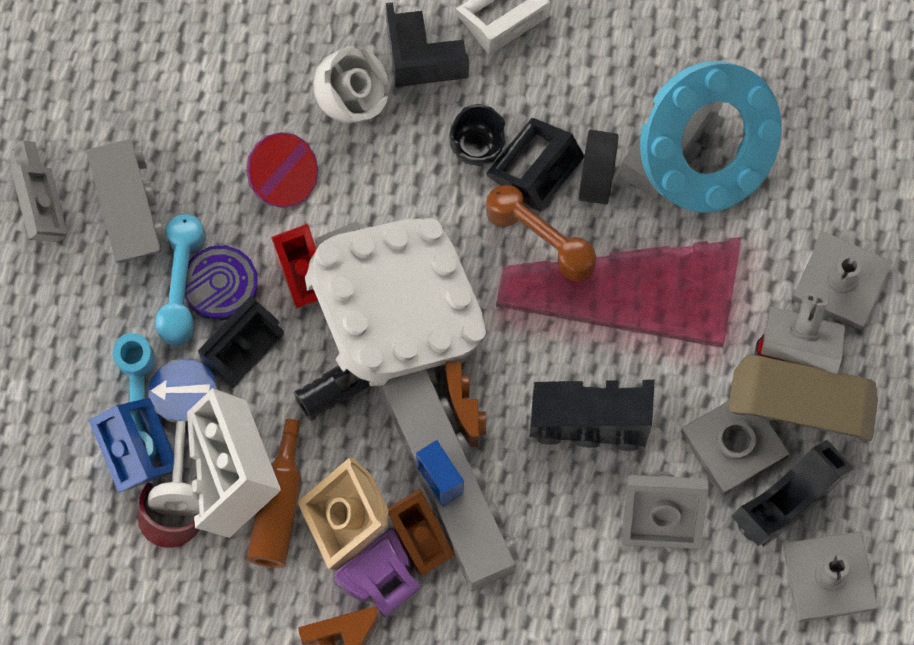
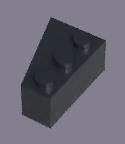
(592, 414)

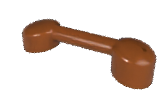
(575, 254)

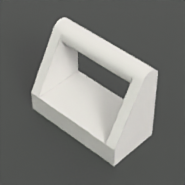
(506, 27)

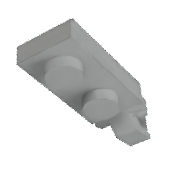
(37, 195)

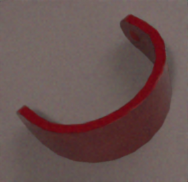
(158, 534)

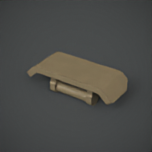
(804, 396)

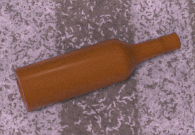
(275, 520)

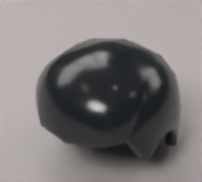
(477, 135)

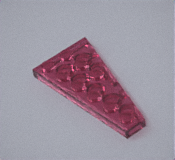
(646, 291)

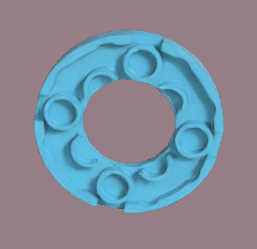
(674, 107)

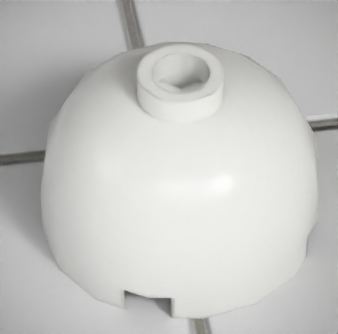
(350, 85)

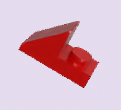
(293, 254)

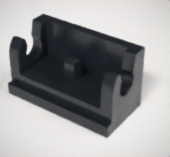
(240, 342)

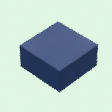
(439, 473)

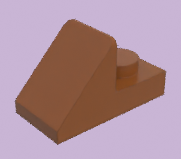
(419, 532)
(352, 628)

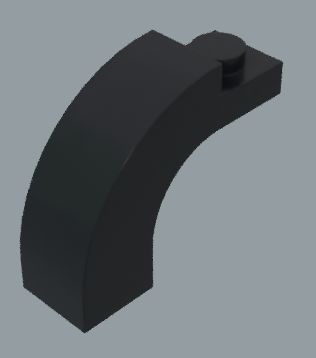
(792, 495)

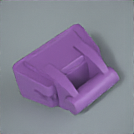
(375, 569)

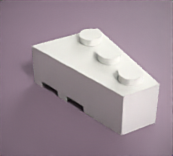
(230, 463)

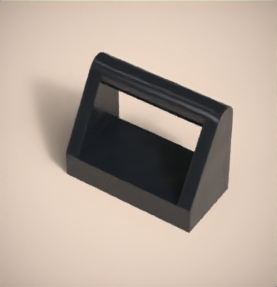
(547, 171)

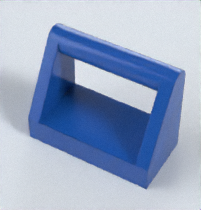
(124, 447)

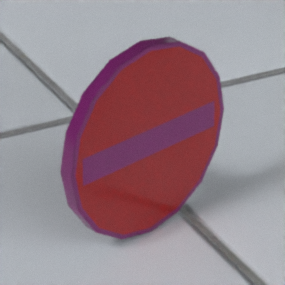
(282, 170)

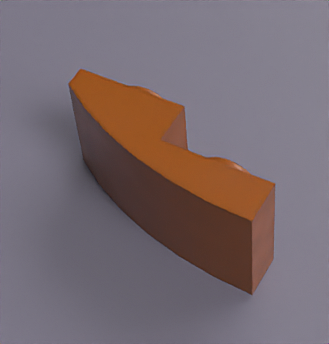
(465, 411)

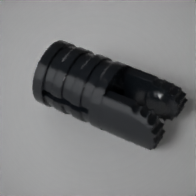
(325, 393)

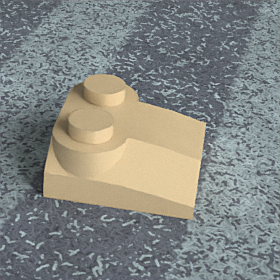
(344, 513)

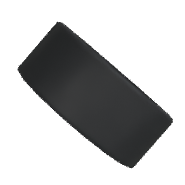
(598, 167)

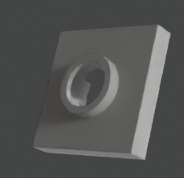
(731, 468)

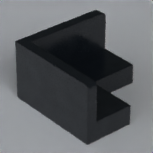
(417, 61)

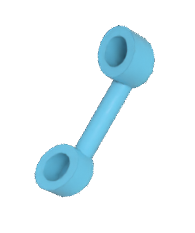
(174, 320)
(136, 367)

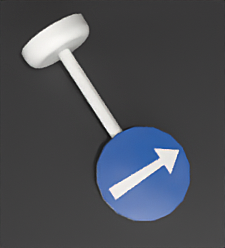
(173, 393)

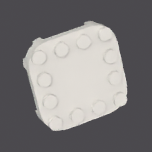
(395, 299)

